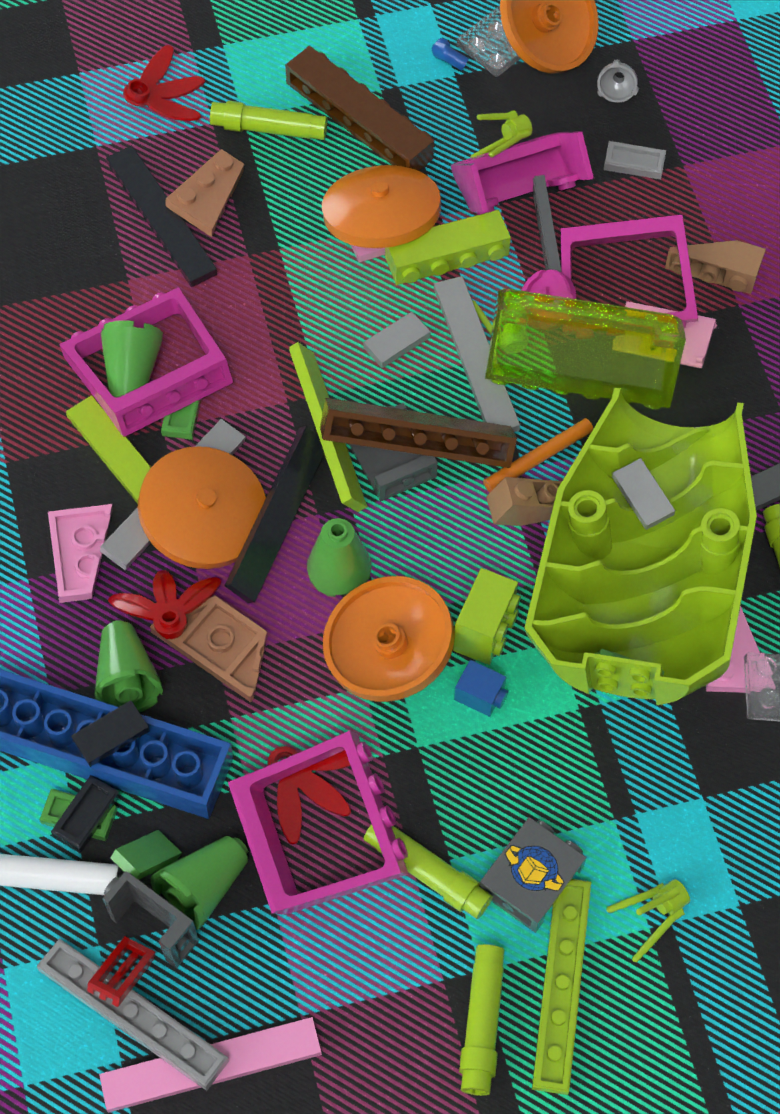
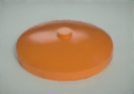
(551, 32)
(381, 206)
(199, 506)
(388, 638)

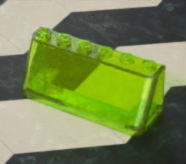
(584, 348)

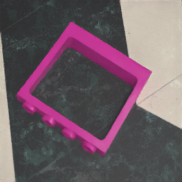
(630, 231)
(165, 393)
(265, 843)

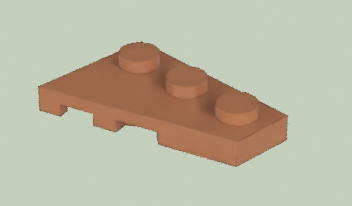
(205, 194)

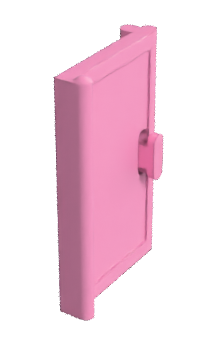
(697, 335)

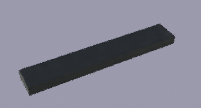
(165, 223)
(276, 516)

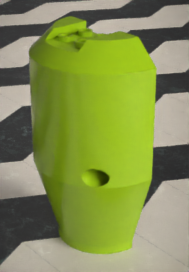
(654, 592)

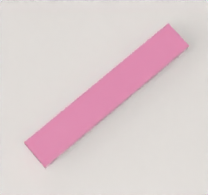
(245, 1053)

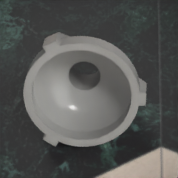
(615, 88)

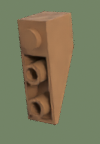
(722, 263)
(522, 501)

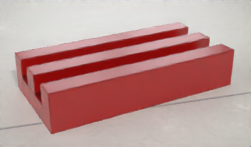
(108, 990)

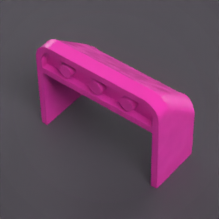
(511, 173)

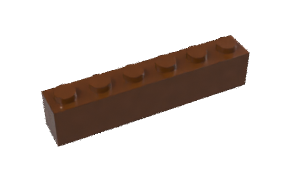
(359, 110)
(417, 432)

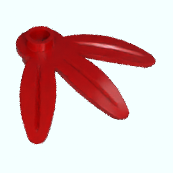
(147, 92)
(167, 605)
(313, 786)

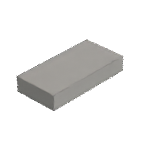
(634, 160)
(396, 339)
(643, 494)

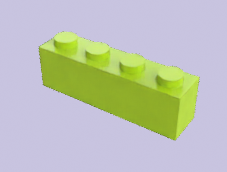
(450, 248)

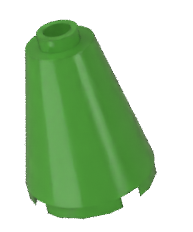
(129, 355)
(338, 559)
(125, 669)
(201, 878)

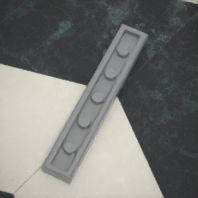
(473, 352)
(129, 538)
(136, 1017)

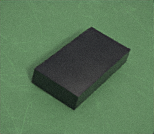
(110, 733)
(85, 813)

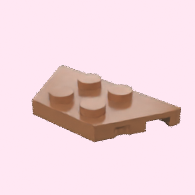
(223, 645)

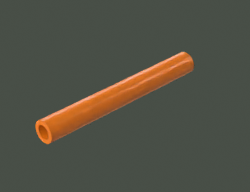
(540, 453)

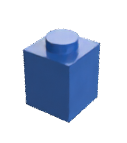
(481, 688)

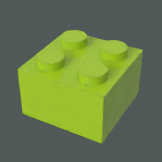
(486, 617)

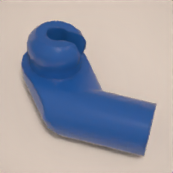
(444, 52)

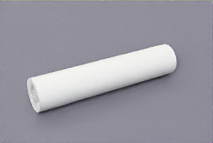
(56, 874)

